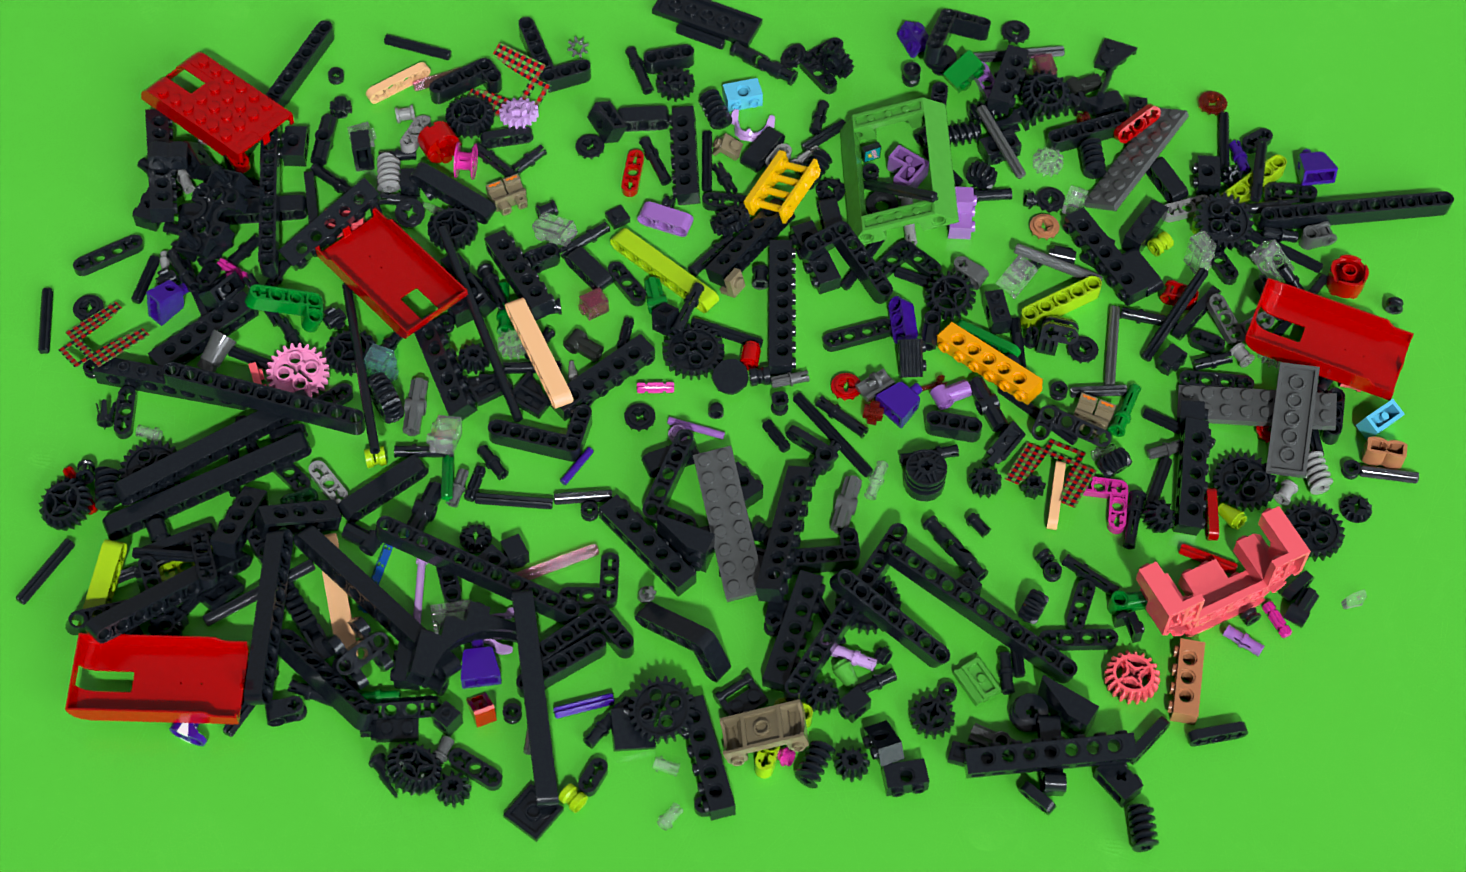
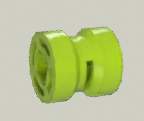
(1161, 243)
(380, 458)
(573, 798)

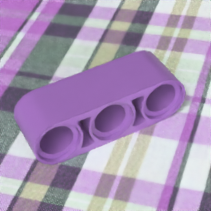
(665, 219)

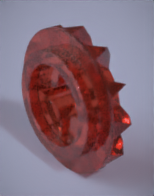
(1212, 97)

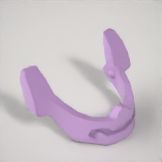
(748, 135)
(501, 649)

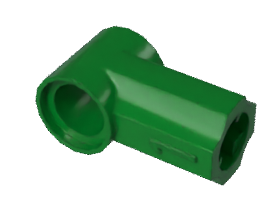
(654, 293)
(1129, 602)

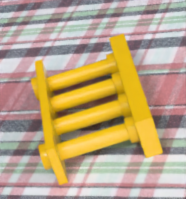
(773, 175)

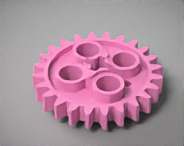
(308, 360)

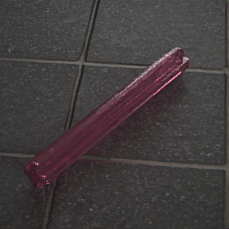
(559, 562)

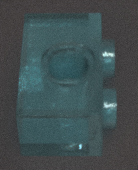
(381, 360)

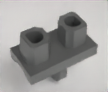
(874, 385)

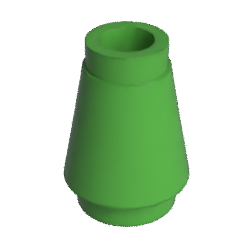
(846, 673)

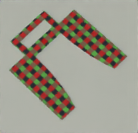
(522, 65)
(107, 352)
(1032, 456)

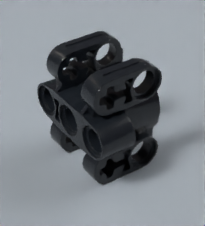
(352, 669)

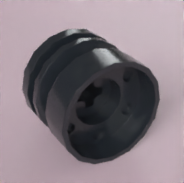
(925, 475)

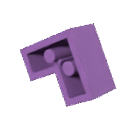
(907, 167)
(966, 210)

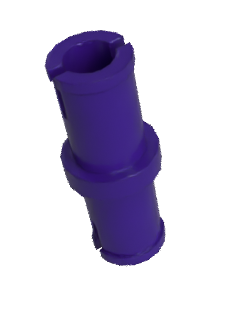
(1240, 157)

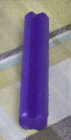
(583, 705)

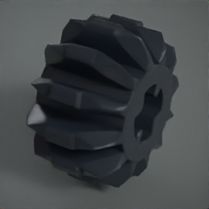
(981, 175)
(473, 358)
(1114, 462)
(985, 481)
(1158, 516)
(1033, 606)
(822, 704)
(855, 770)
(449, 796)

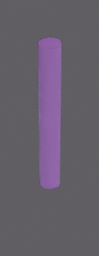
(697, 428)

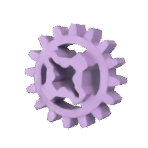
(519, 113)

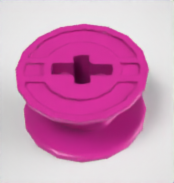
(465, 160)

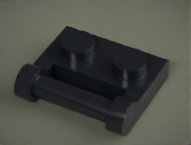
(747, 701)

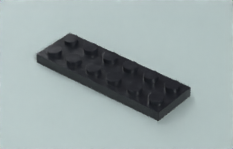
(711, 18)

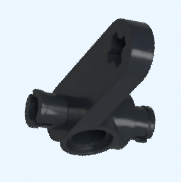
(815, 447)

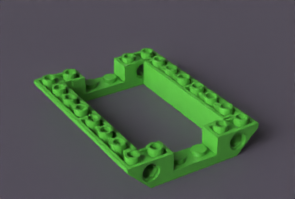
(930, 215)

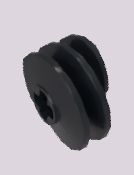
(947, 60)
(1018, 709)

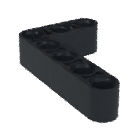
(955, 23)
(560, 76)
(851, 257)
(544, 437)
(669, 485)
(143, 578)
(594, 625)
(687, 634)

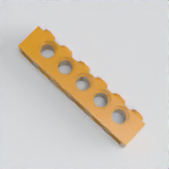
(989, 363)

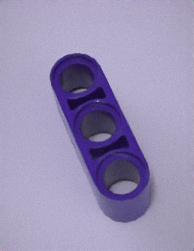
(902, 318)

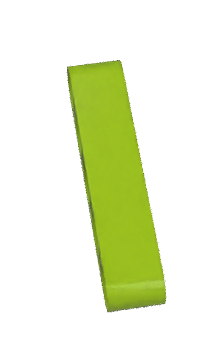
(1061, 302)
(106, 574)

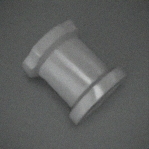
(404, 114)
(1242, 355)
(1285, 493)

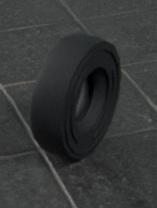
(876, 197)

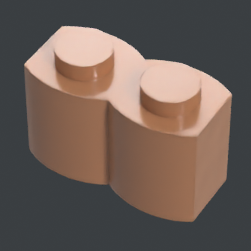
(1383, 452)

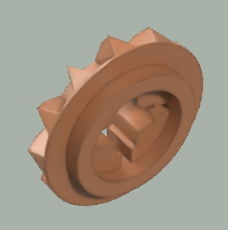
(1050, 223)

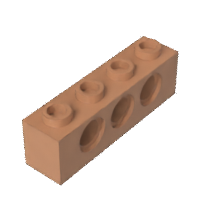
(1193, 652)

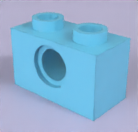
(742, 94)
(1380, 419)

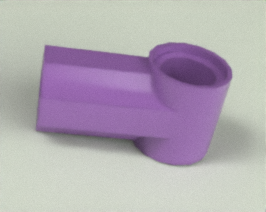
(945, 396)

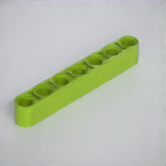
(1273, 171)
(661, 267)

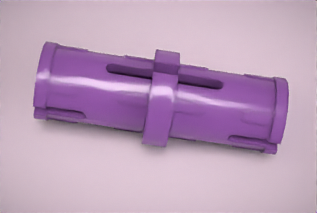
(1243, 640)

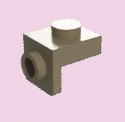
(727, 146)
(734, 283)

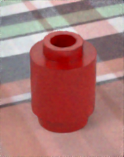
(750, 354)

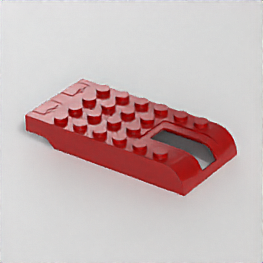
(220, 113)
(386, 265)
(1338, 338)
(207, 667)

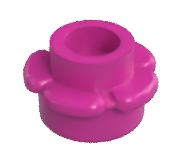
(786, 756)

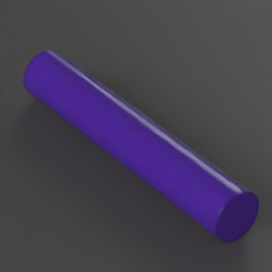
(576, 466)

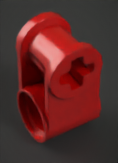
(1175, 293)

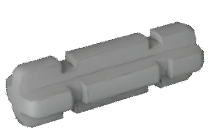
(804, 156)

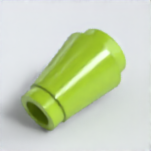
(1232, 516)

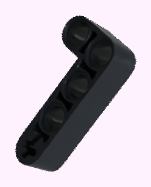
(465, 79)
(1074, 429)
(839, 553)
(1051, 781)

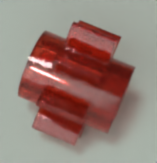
(873, 412)

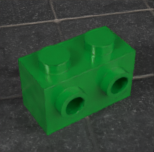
(964, 71)

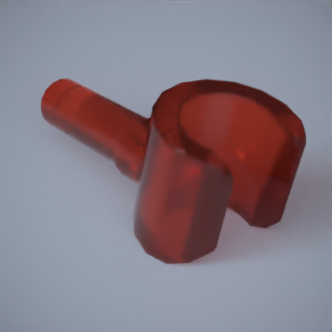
(940, 378)

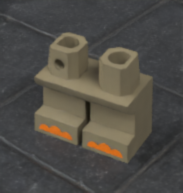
(507, 194)
(1102, 415)

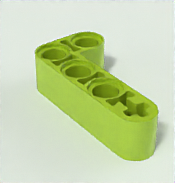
(772, 754)

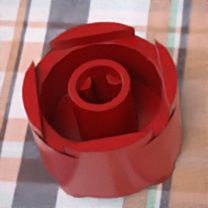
(438, 142)
(1347, 277)

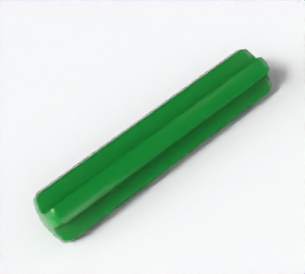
(447, 478)

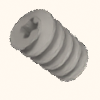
(388, 173)
(1317, 473)

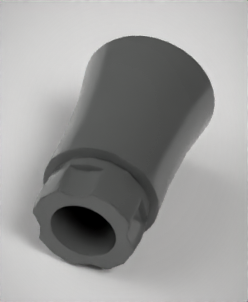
(215, 351)

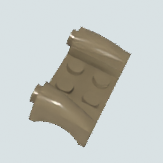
(764, 730)

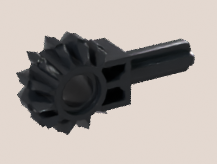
(174, 618)

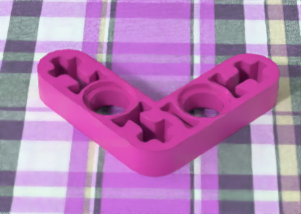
(1114, 497)

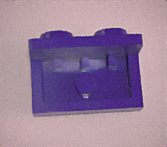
(913, 37)

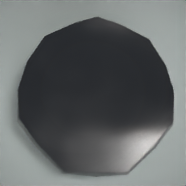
(730, 376)

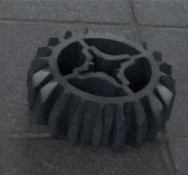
(1042, 84)
(469, 121)
(459, 223)
(957, 292)
(343, 343)
(385, 398)
(56, 513)
(412, 768)

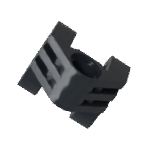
(1049, 338)

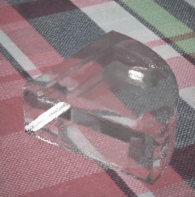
(1354, 600)

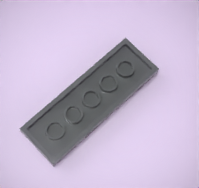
(1292, 420)

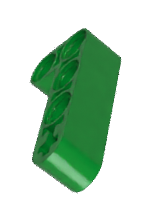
(288, 301)

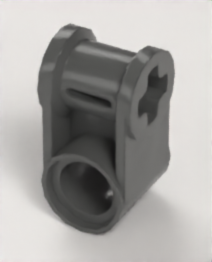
(1317, 236)
(971, 270)

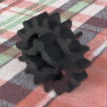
(836, 60)
(675, 83)
(730, 220)
(924, 709)

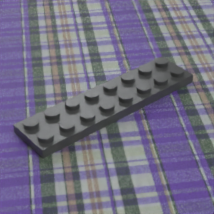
(1135, 161)
(1252, 406)
(729, 522)

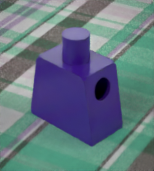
(1315, 168)
(165, 301)
(900, 402)
(479, 666)

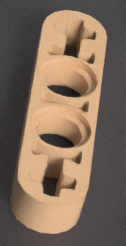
(380, 91)
(1056, 493)

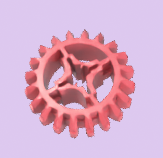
(1131, 687)

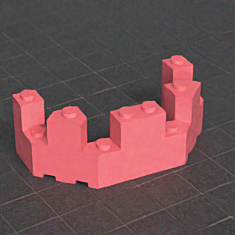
(1215, 596)

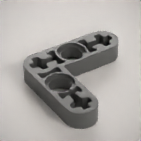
(1238, 329)

